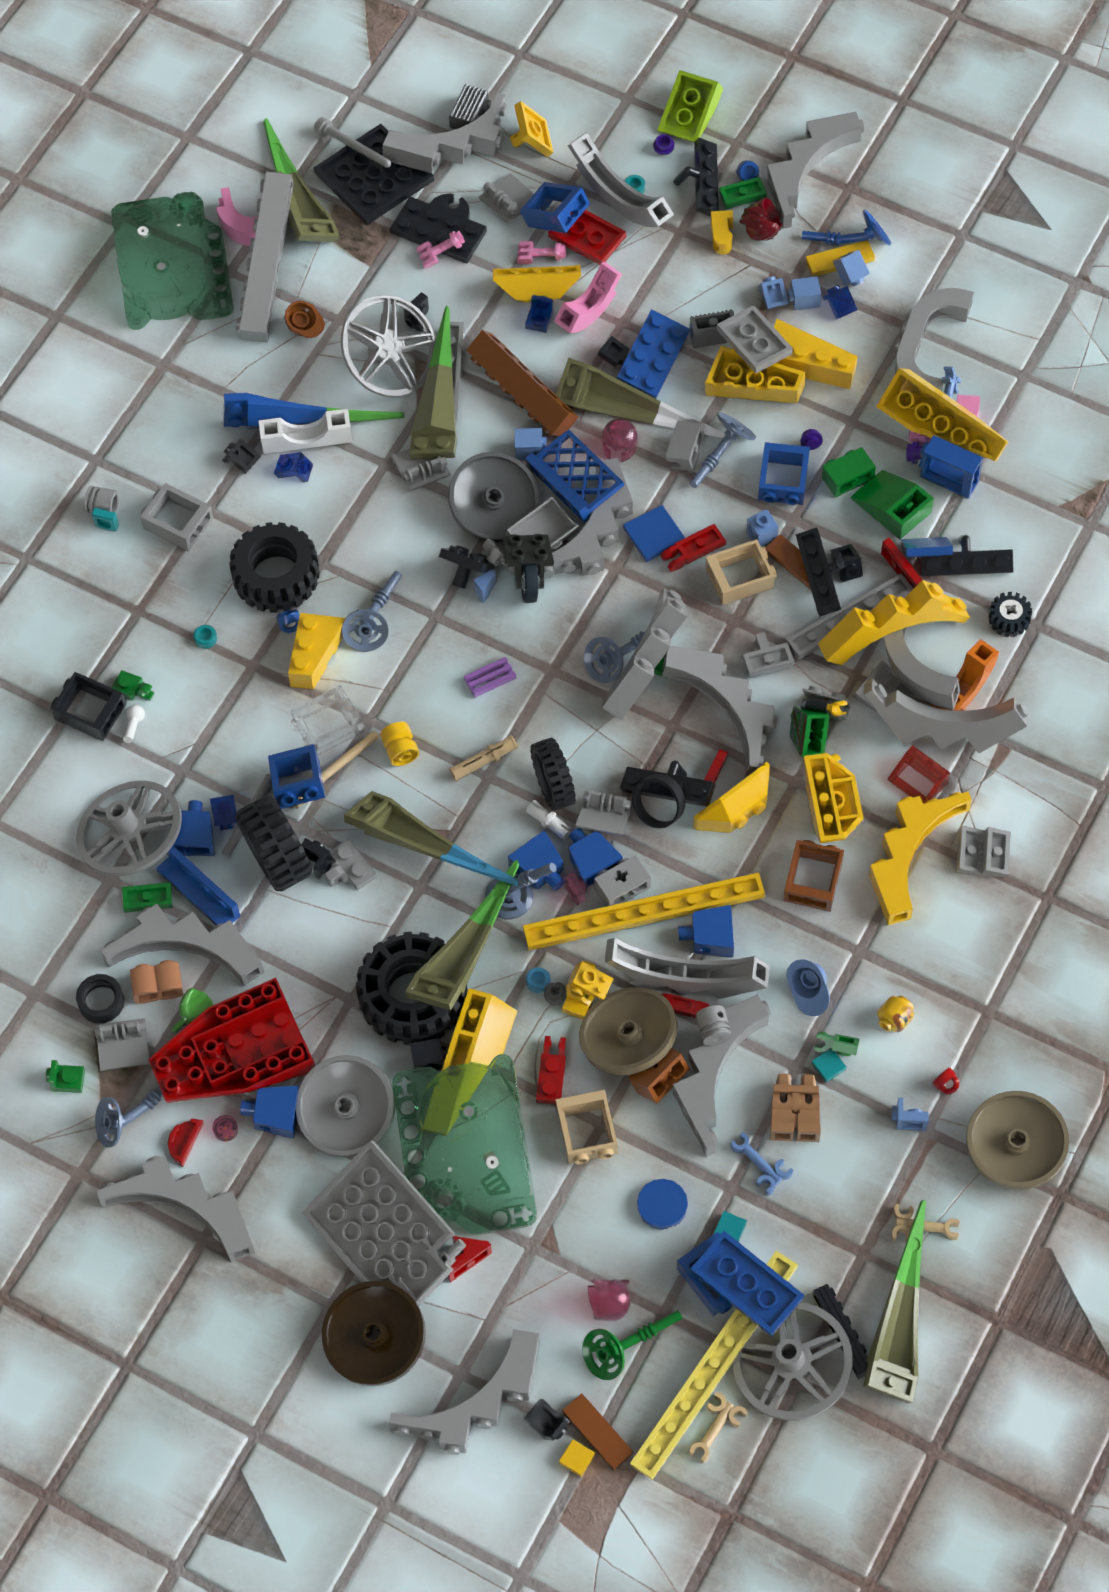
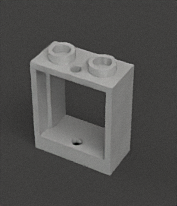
(192, 530)

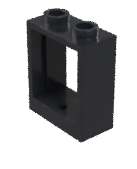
(106, 719)

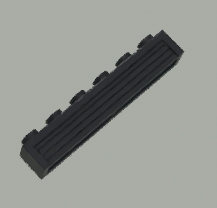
(826, 1300)

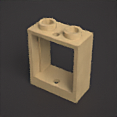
(735, 555)
(580, 1104)

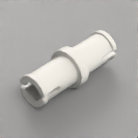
(549, 820)

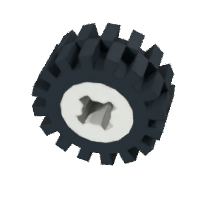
(1010, 622)

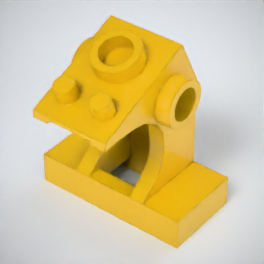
(588, 981)

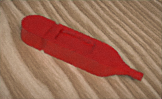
(717, 766)
(685, 1006)

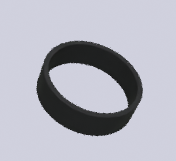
(642, 813)

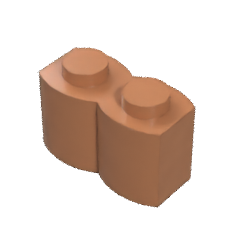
(156, 982)

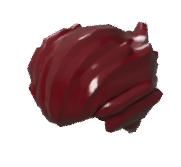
(761, 220)

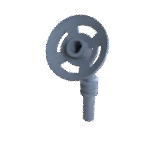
(733, 430)
(367, 623)
(608, 658)
(513, 895)
(114, 1121)

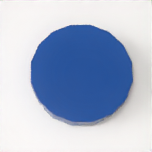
(662, 1204)

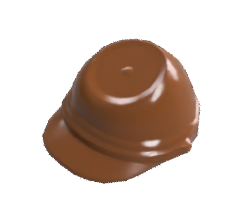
(304, 319)

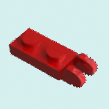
(694, 547)
(551, 1073)

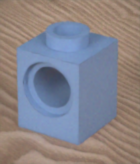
(762, 527)

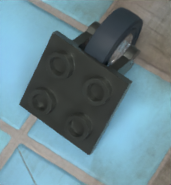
(523, 554)

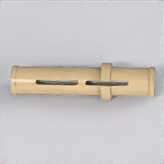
(483, 758)

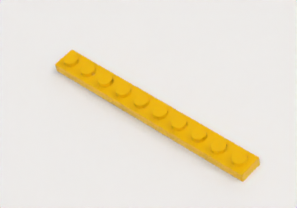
(643, 911)

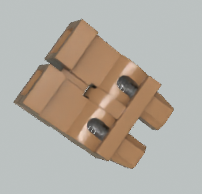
(792, 1112)

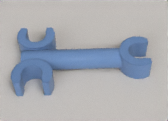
(951, 381)
(772, 1176)

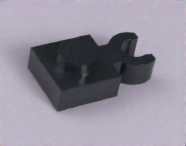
(614, 352)

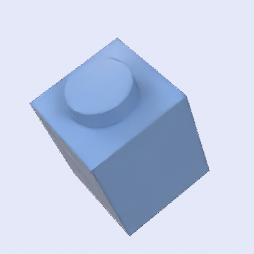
(851, 268)
(804, 293)
(528, 441)

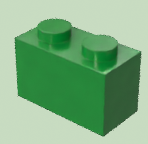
(848, 472)

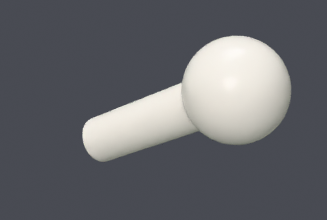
(134, 715)

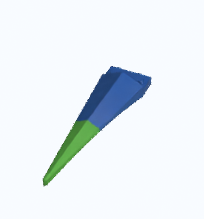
(248, 409)

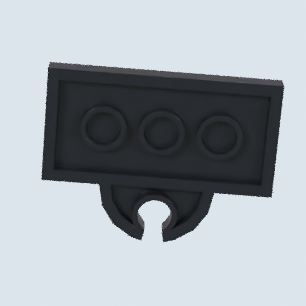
(434, 223)

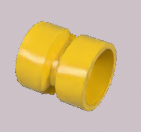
(399, 743)

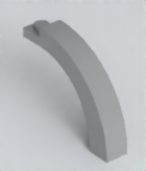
(611, 188)
(917, 678)

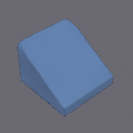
(484, 584)

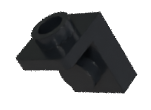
(421, 303)
(241, 455)
(852, 561)

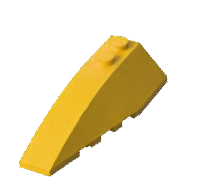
(931, 412)

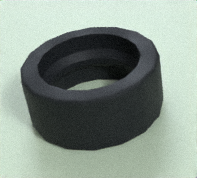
(93, 982)

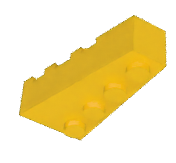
(817, 358)
(735, 379)

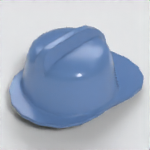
(808, 987)

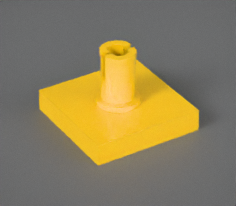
(532, 130)

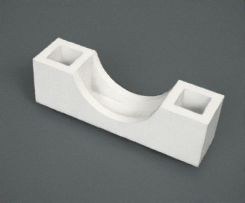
(282, 436)

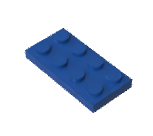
(653, 353)
(747, 1283)

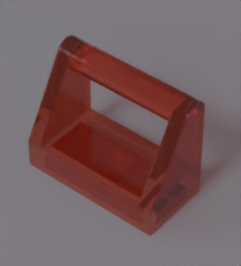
(926, 767)

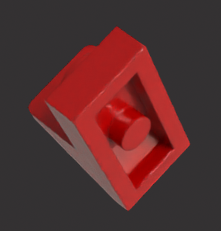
(472, 1254)

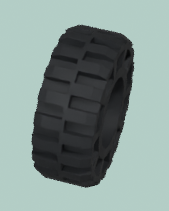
(389, 1016)

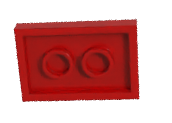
(591, 237)

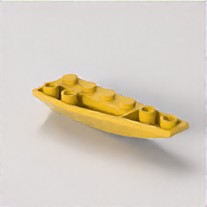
(480, 1030)

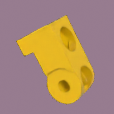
(721, 236)

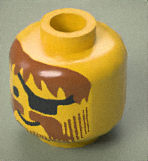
(895, 1013)

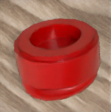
(944, 1078)

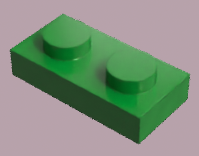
(742, 192)
(143, 896)

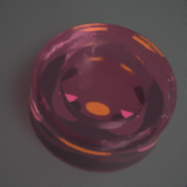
(225, 1128)

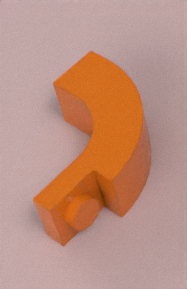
(974, 673)

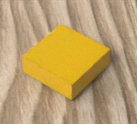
(577, 1458)

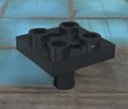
(465, 562)

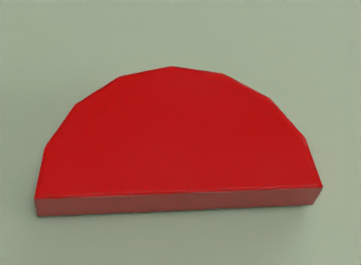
(182, 1139)

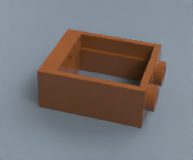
(806, 895)

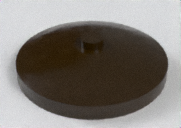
(373, 1333)

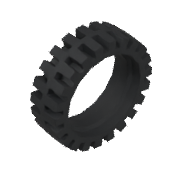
(553, 774)

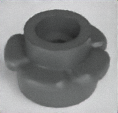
(552, 998)

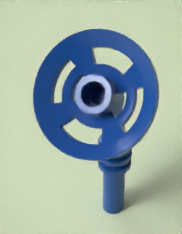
(872, 231)

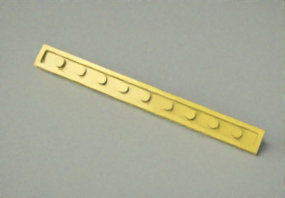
(701, 1383)

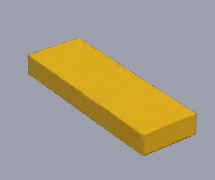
(823, 264)

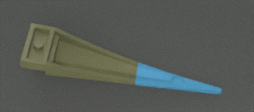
(392, 823)

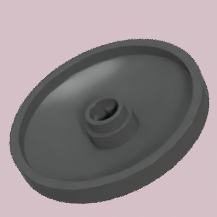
(494, 477)

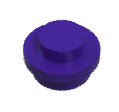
(663, 144)
(811, 438)
(913, 452)

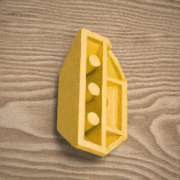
(539, 281)
(831, 798)
(737, 804)

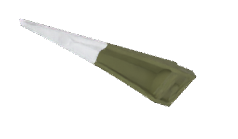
(600, 393)

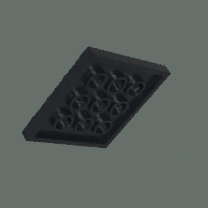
(366, 185)

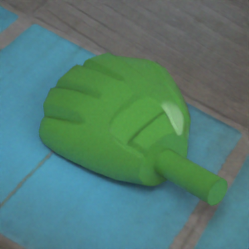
(191, 1006)

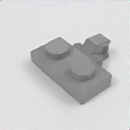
(497, 554)
(767, 657)
(349, 866)

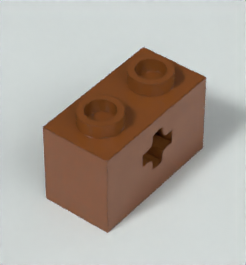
(659, 1079)

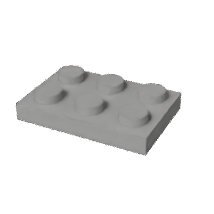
(754, 339)

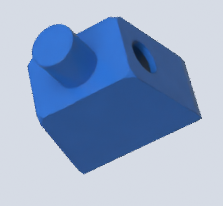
(196, 832)
(538, 853)
(591, 855)
(710, 932)
(273, 1110)

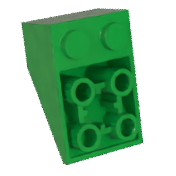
(894, 502)

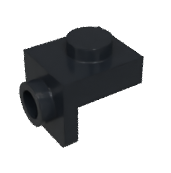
(319, 854)
(546, 1421)

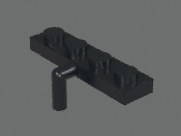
(705, 176)
(967, 561)
(820, 571)
(695, 790)

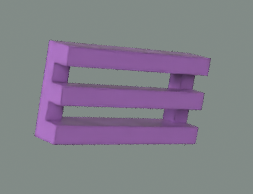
(487, 674)

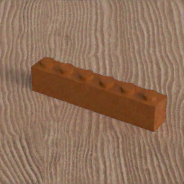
(521, 383)

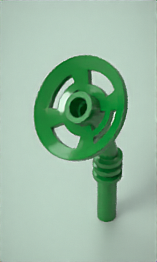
(611, 1350)

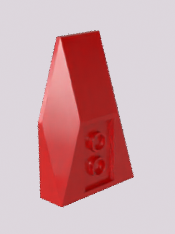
(234, 1048)

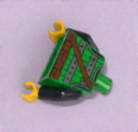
(810, 725)

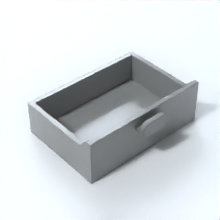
(546, 520)

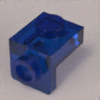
(840, 301)
(539, 313)
(294, 465)
(224, 812)

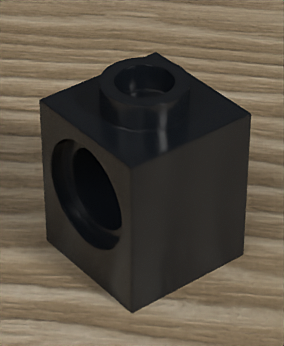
(428, 1054)

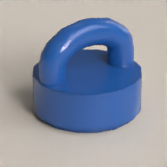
(747, 170)
(286, 618)

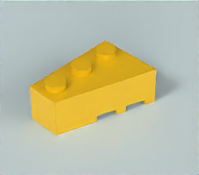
(313, 647)

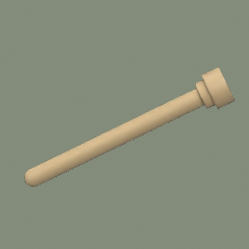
(347, 757)

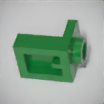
(65, 1077)

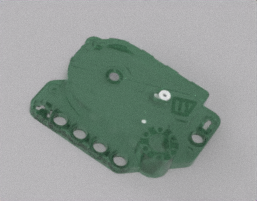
(168, 260)
(469, 1142)

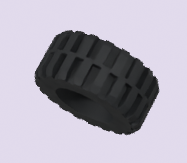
(274, 542)
(273, 843)

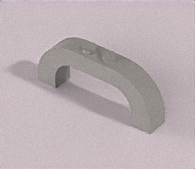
(939, 304)

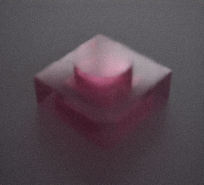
(575, 888)

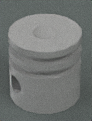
(101, 498)
(713, 1025)

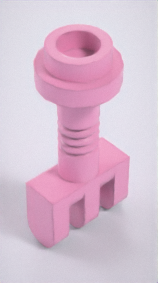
(456, 239)
(527, 252)

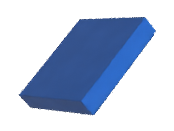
(653, 532)
(927, 546)

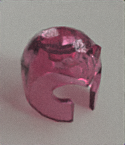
(619, 435)
(609, 1299)

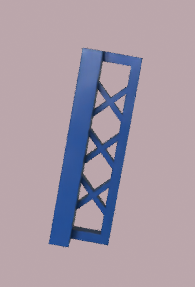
(198, 888)

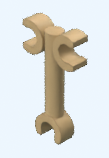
(904, 1224)
(724, 1411)

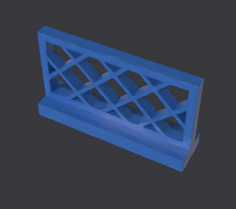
(563, 490)

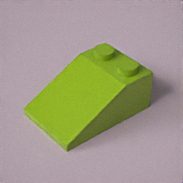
(690, 106)

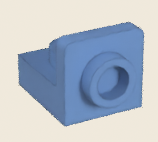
(773, 293)
(909, 1120)

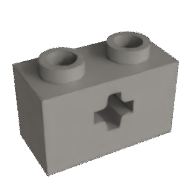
(622, 881)

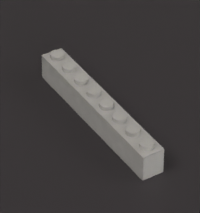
(266, 257)

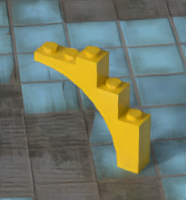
(891, 614)
(916, 823)

